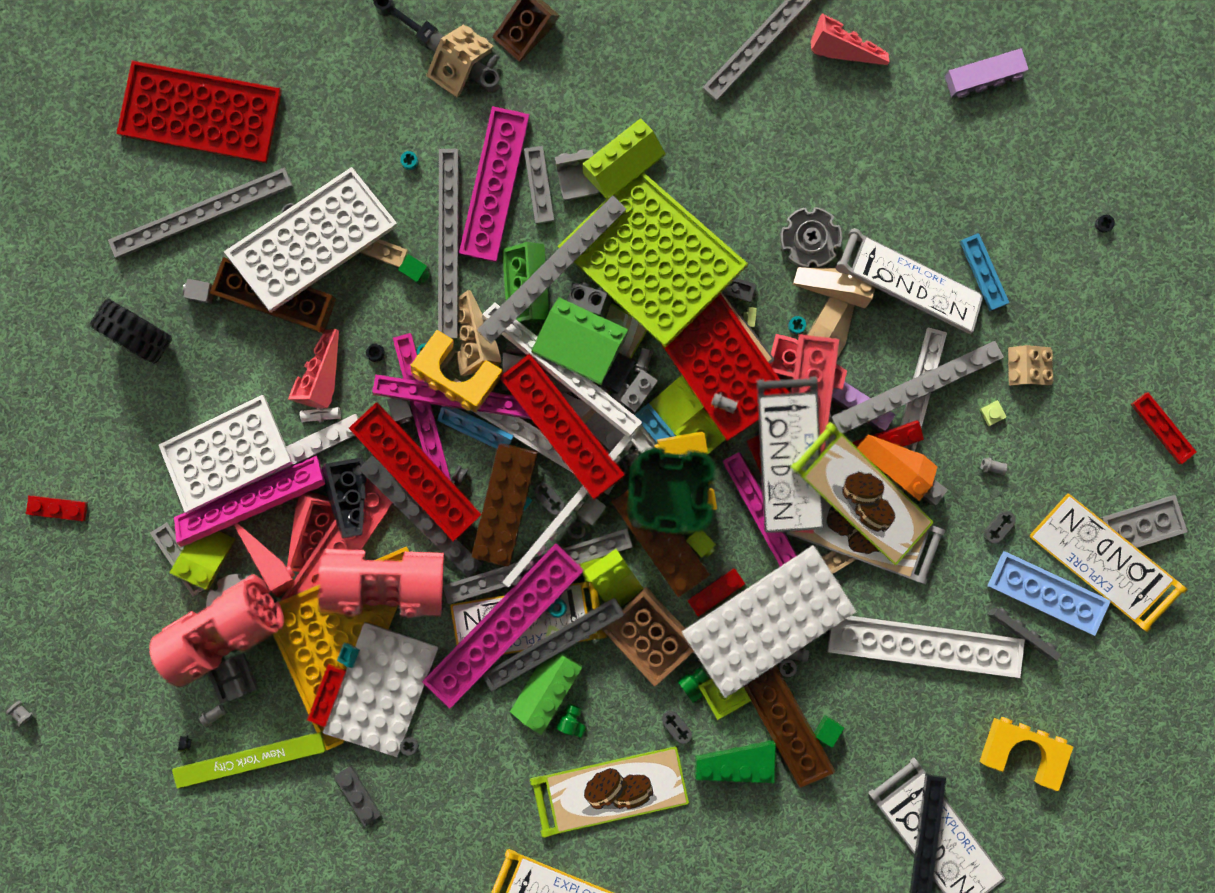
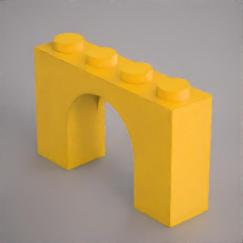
(468, 393)
(684, 443)
(1054, 752)

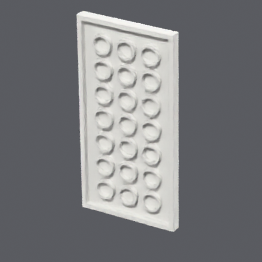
(310, 239)
(769, 621)

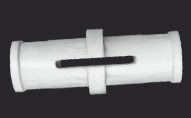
(320, 414)

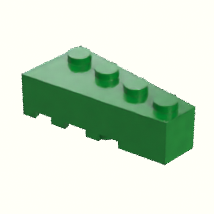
(738, 764)

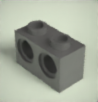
(590, 298)

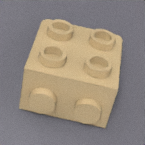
(1030, 365)

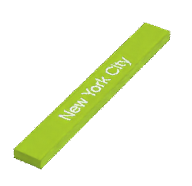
(249, 759)

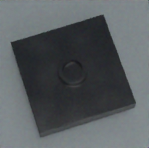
(618, 373)

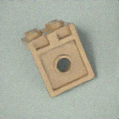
(459, 52)

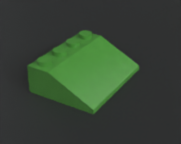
(579, 340)

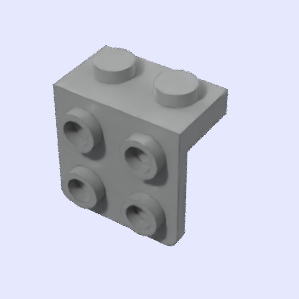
(571, 176)

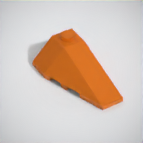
(905, 467)

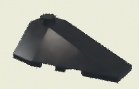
(346, 494)

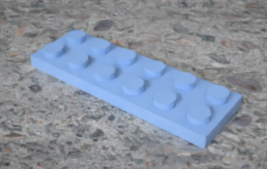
(1049, 593)

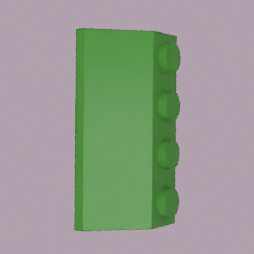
(519, 265)
(545, 691)

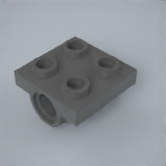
(233, 678)

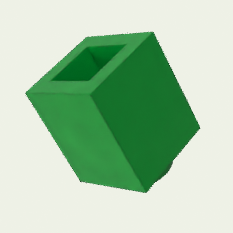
(414, 269)
(828, 731)

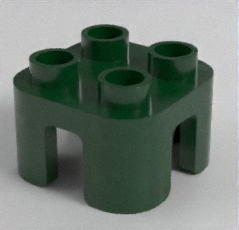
(670, 491)

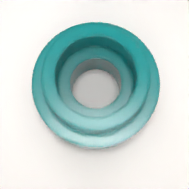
(557, 614)

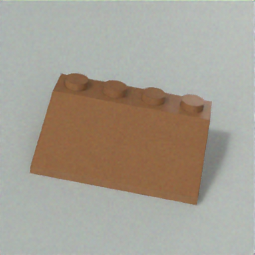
(650, 636)

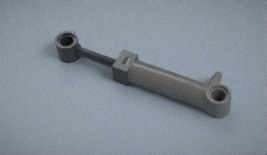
(430, 37)

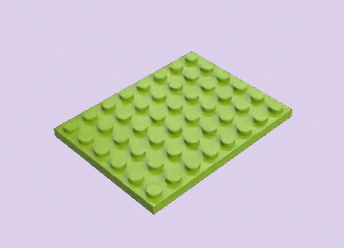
(659, 261)

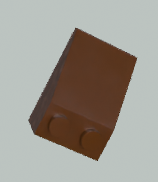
(525, 27)

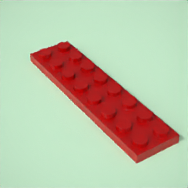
(562, 426)
(415, 471)

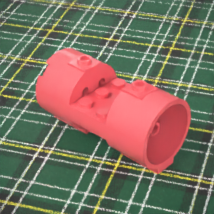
(351, 581)
(200, 640)

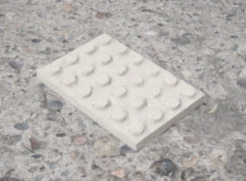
(225, 454)
(381, 689)

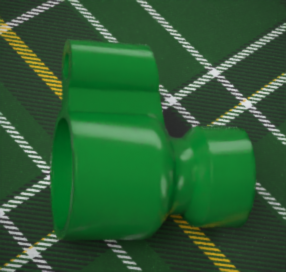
(691, 682)
(568, 722)

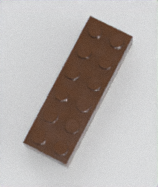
(307, 309)
(504, 504)
(668, 552)

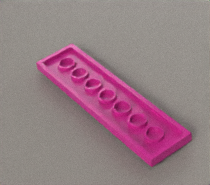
(494, 184)
(249, 501)

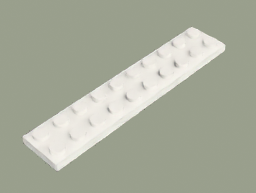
(927, 646)

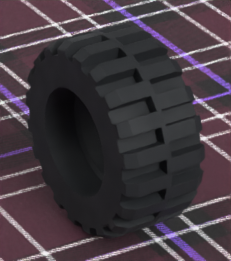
(130, 331)

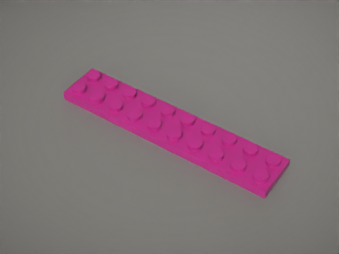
(503, 625)

